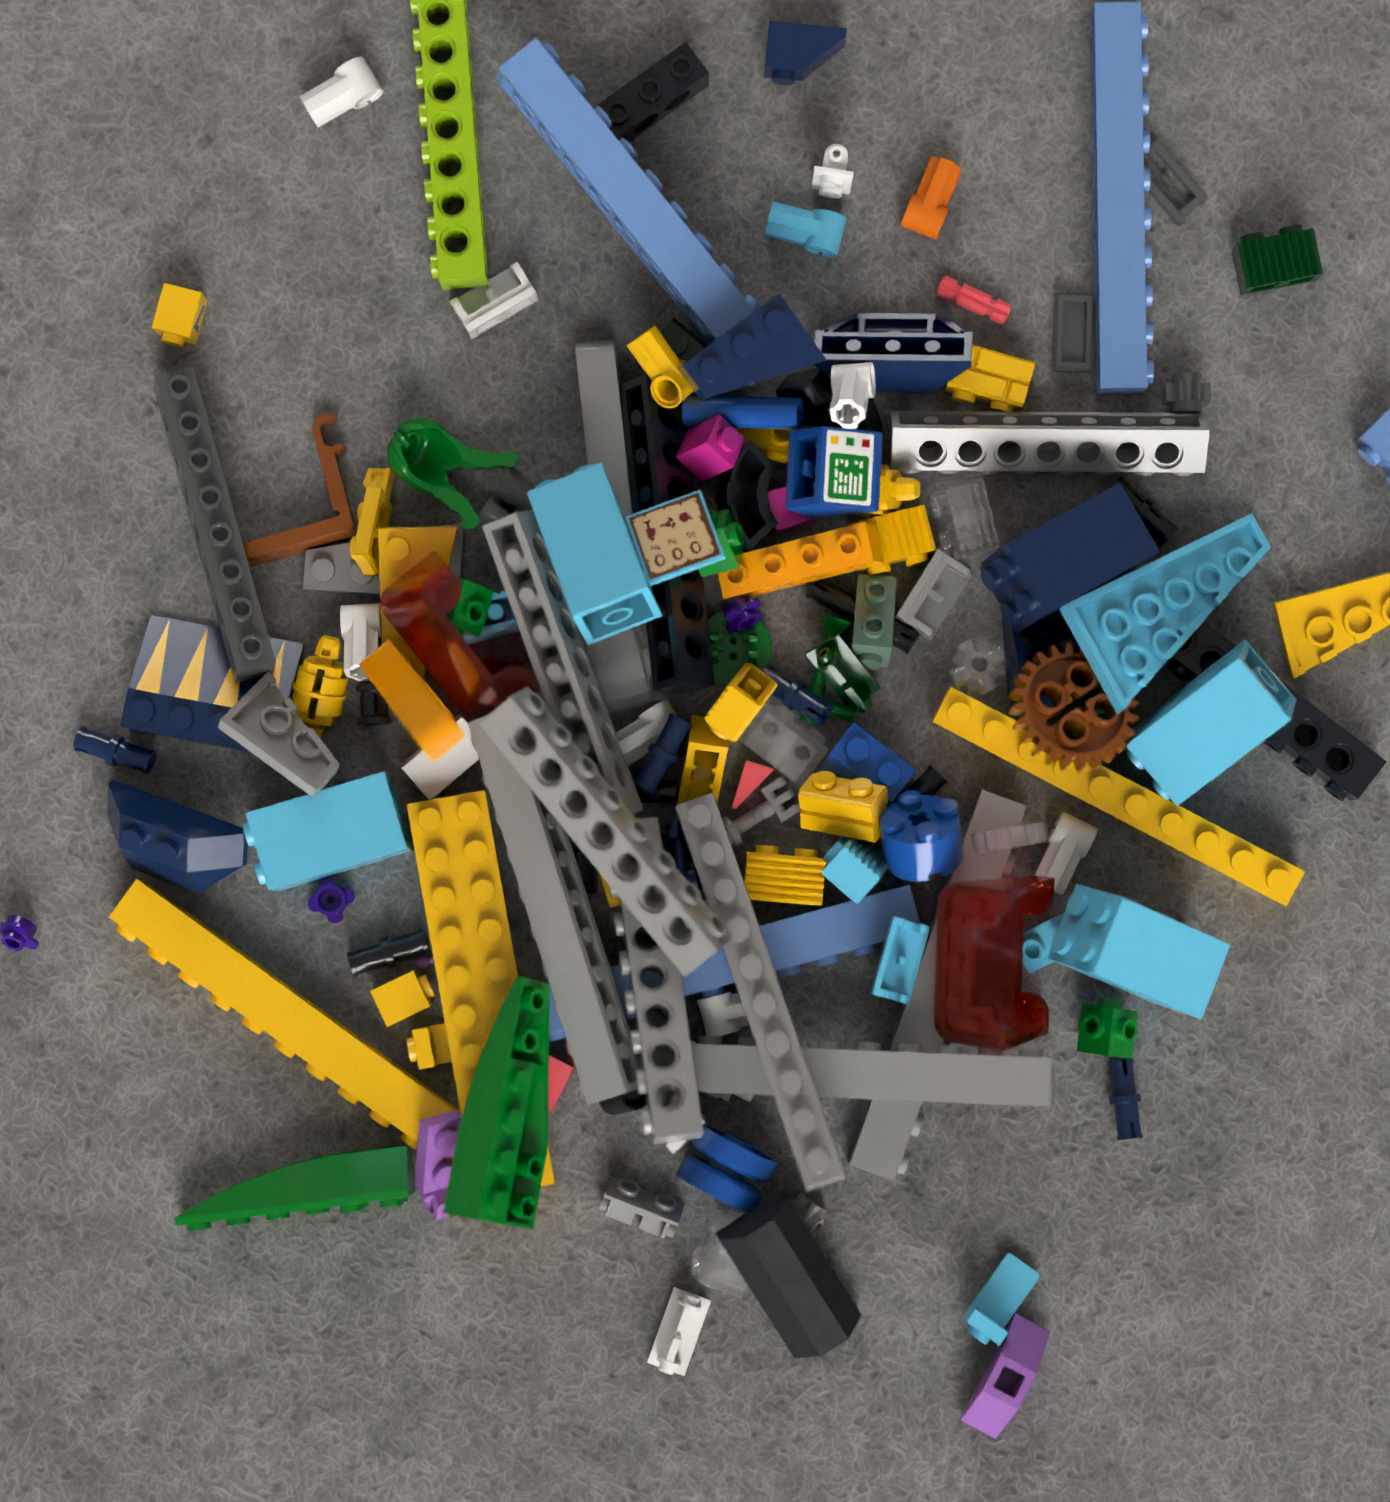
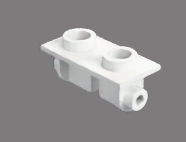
(832, 178)
(678, 1332)

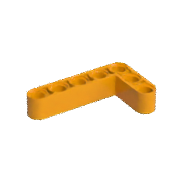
(412, 700)

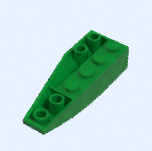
(506, 1116)
(313, 1187)

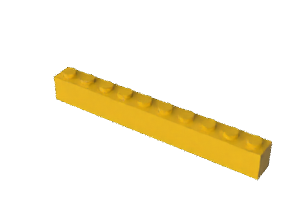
(1124, 800)
(277, 1009)

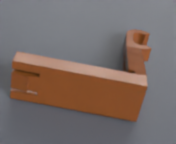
(318, 533)

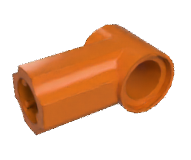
(929, 205)

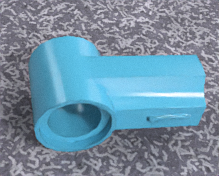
(814, 230)

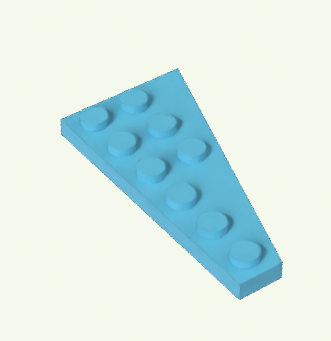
(1152, 611)

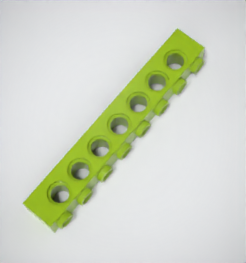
(469, 266)

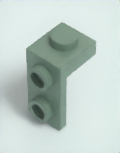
(874, 620)

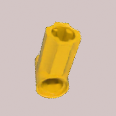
(661, 365)

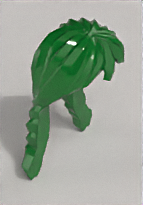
(425, 453)

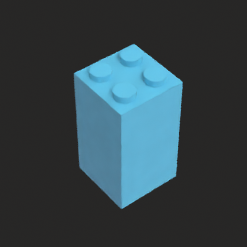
(593, 553)
(1210, 723)
(328, 833)
(1138, 950)

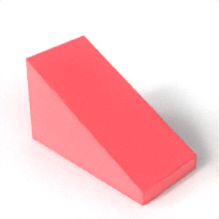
(751, 778)
(558, 1075)

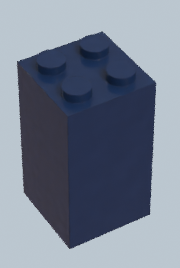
(1067, 557)

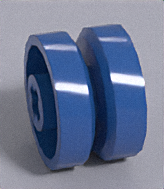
(729, 1164)

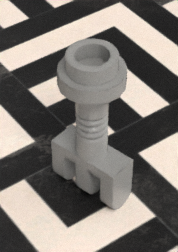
(771, 805)

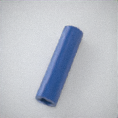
(746, 411)

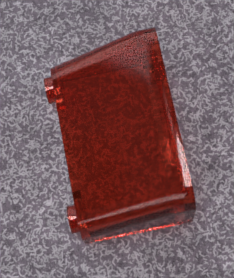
(417, 611)
(982, 962)

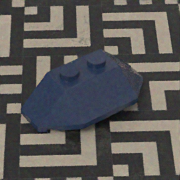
(906, 349)
(173, 839)

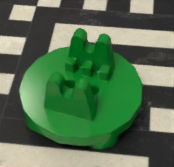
(751, 647)

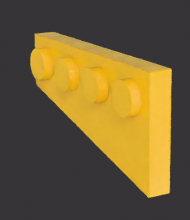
(398, 552)
(1331, 620)

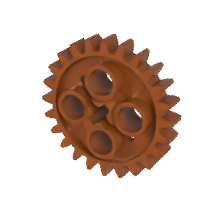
(1095, 737)

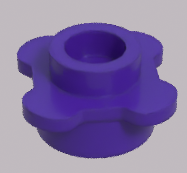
(742, 613)
(320, 903)
(18, 933)

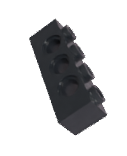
(655, 93)

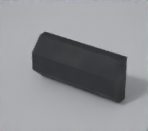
(790, 1277)

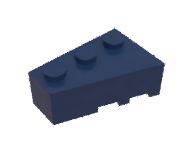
(753, 350)

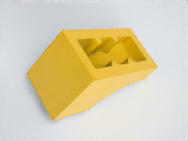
(702, 762)

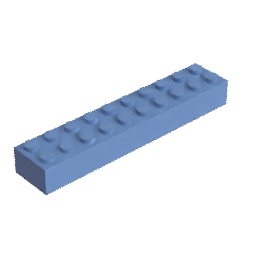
(623, 191)

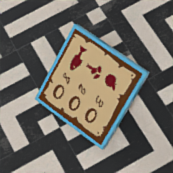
(675, 537)

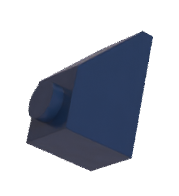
(799, 50)

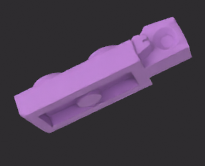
(434, 1159)

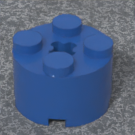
(921, 836)

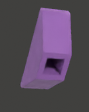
(1006, 1377)

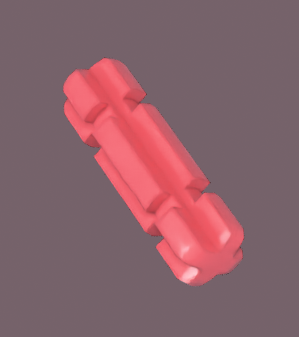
(973, 300)

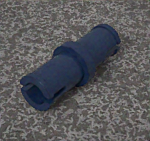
(797, 696)
(114, 750)
(662, 753)
(1125, 1099)

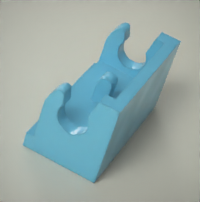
(900, 960)

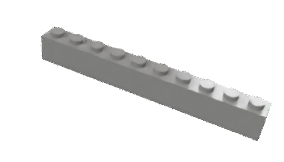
(562, 928)
(761, 994)
(880, 1074)
(890, 1123)

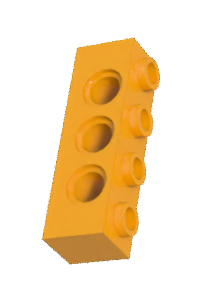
(803, 561)

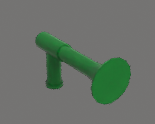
(818, 685)

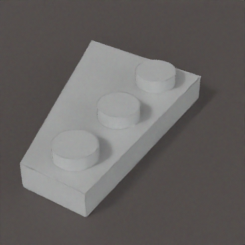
(276, 734)

